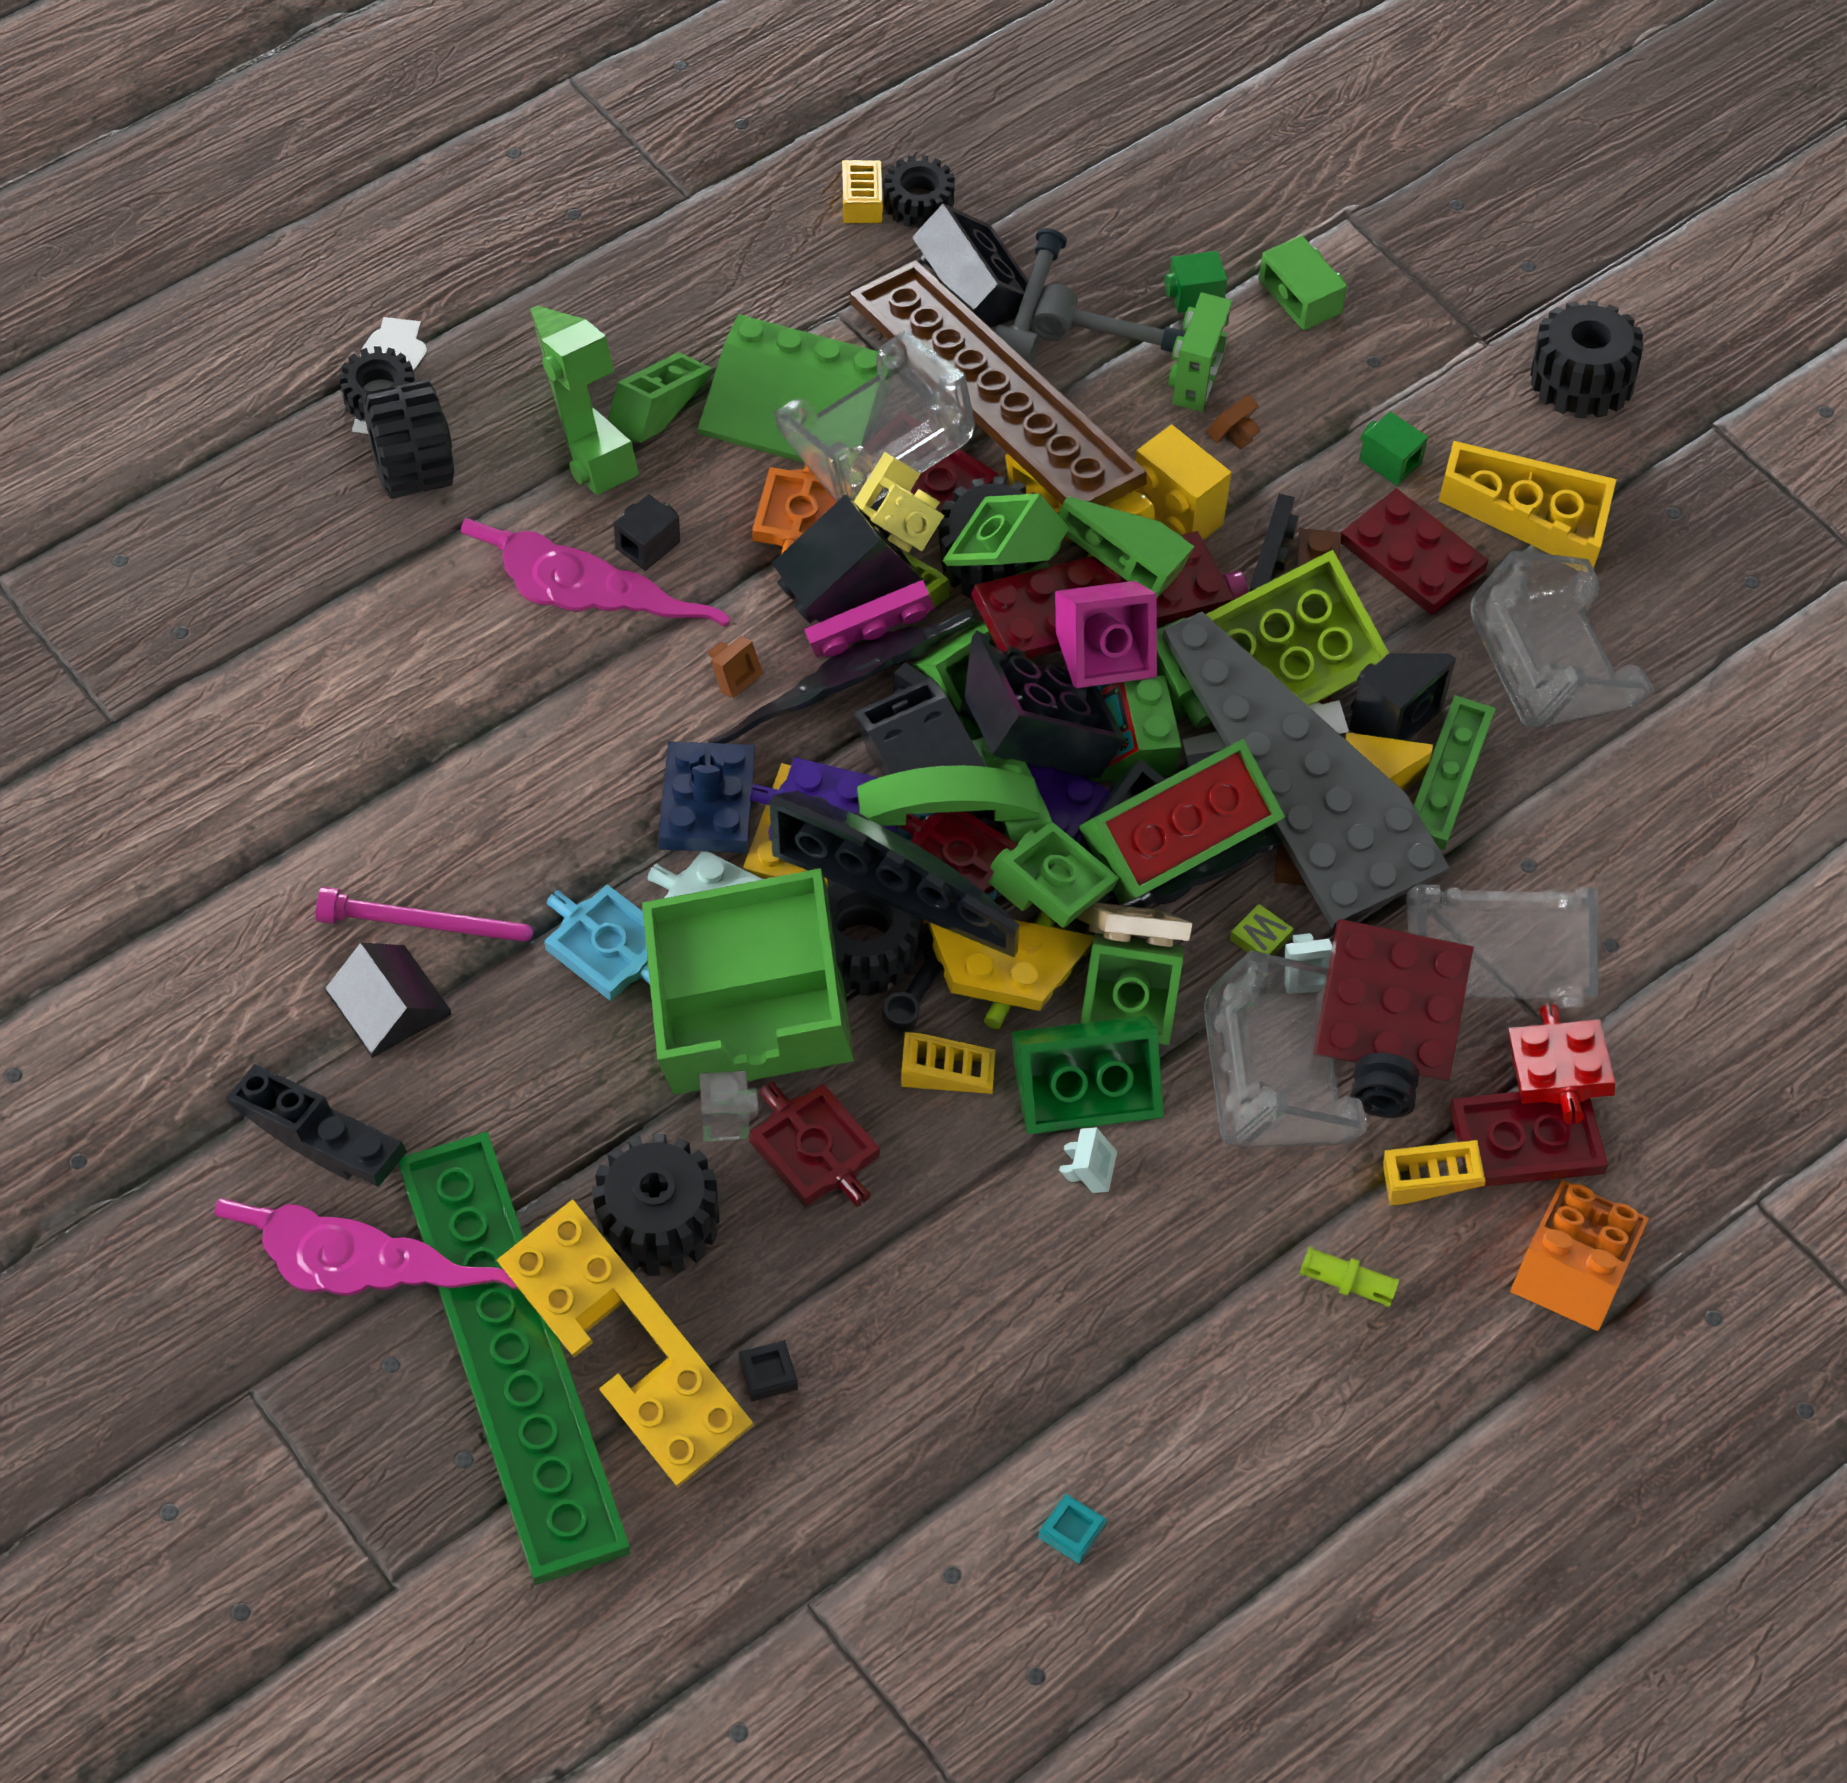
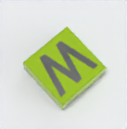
(1261, 932)

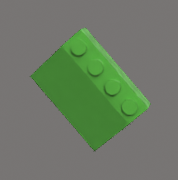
(768, 368)

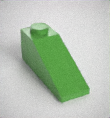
(655, 395)
(1127, 543)

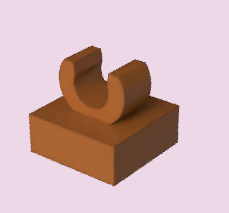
(1236, 423)
(735, 665)

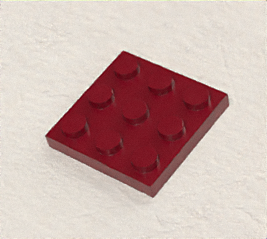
(1393, 997)

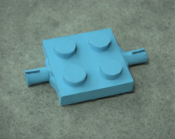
(600, 940)

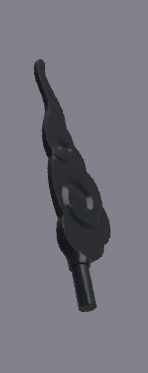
(853, 667)
(1209, 870)

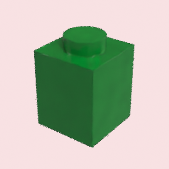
(1193, 275)
(1392, 447)

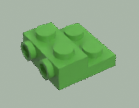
(1052, 874)

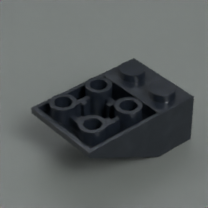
(915, 731)

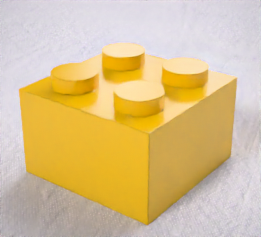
(1184, 483)

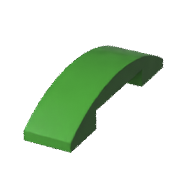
(948, 790)

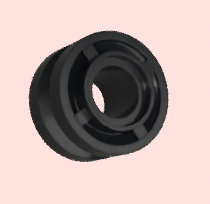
(1385, 1084)

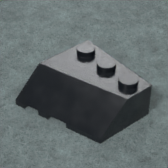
(1038, 712)

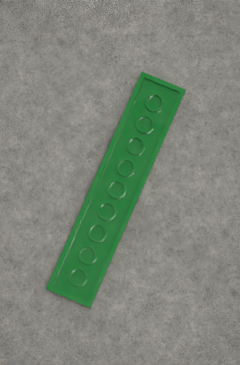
(514, 1367)

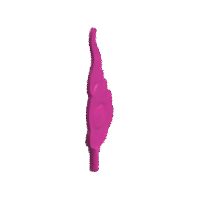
(578, 579)
(349, 1255)

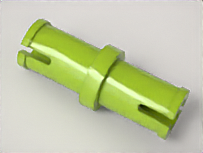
(1349, 1276)

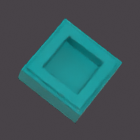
(1072, 1528)

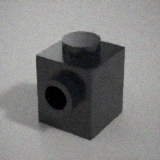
(647, 531)

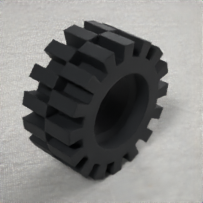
(917, 175)
(370, 368)

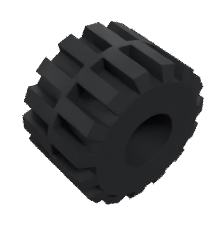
(1586, 359)
(409, 438)
(956, 518)
(657, 1204)

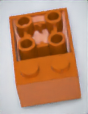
(1579, 1254)

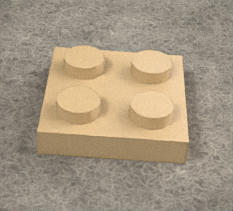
(1123, 921)

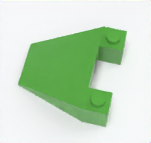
(573, 357)

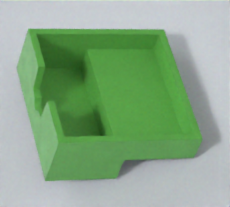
(746, 980)

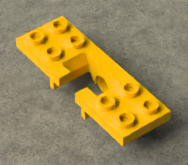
(578, 1281)

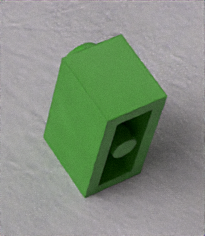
(1302, 282)

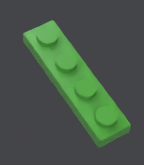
(1452, 767)

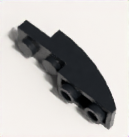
(314, 1129)

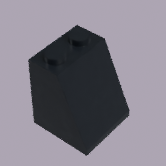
(842, 564)

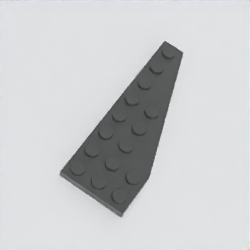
(1343, 817)

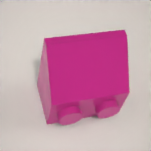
(1107, 633)

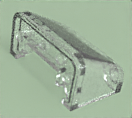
(910, 410)
(1545, 645)
(1521, 940)
(1263, 1062)

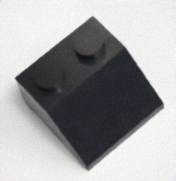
(1401, 694)

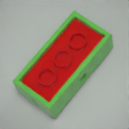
(1182, 821)

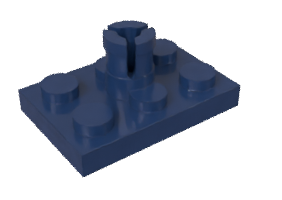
(707, 797)

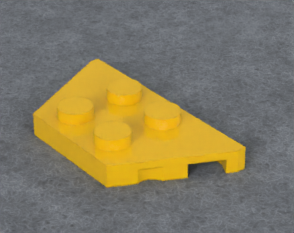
(1024, 981)

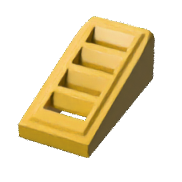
(862, 191)
(933, 1048)
(1420, 1188)

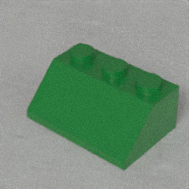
(1088, 1074)

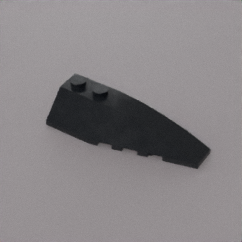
(886, 868)

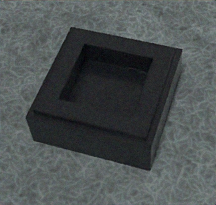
(768, 1370)

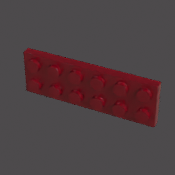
(1023, 608)

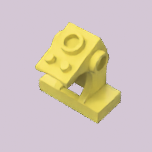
(905, 515)

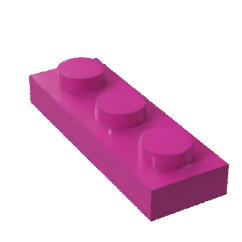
(870, 620)

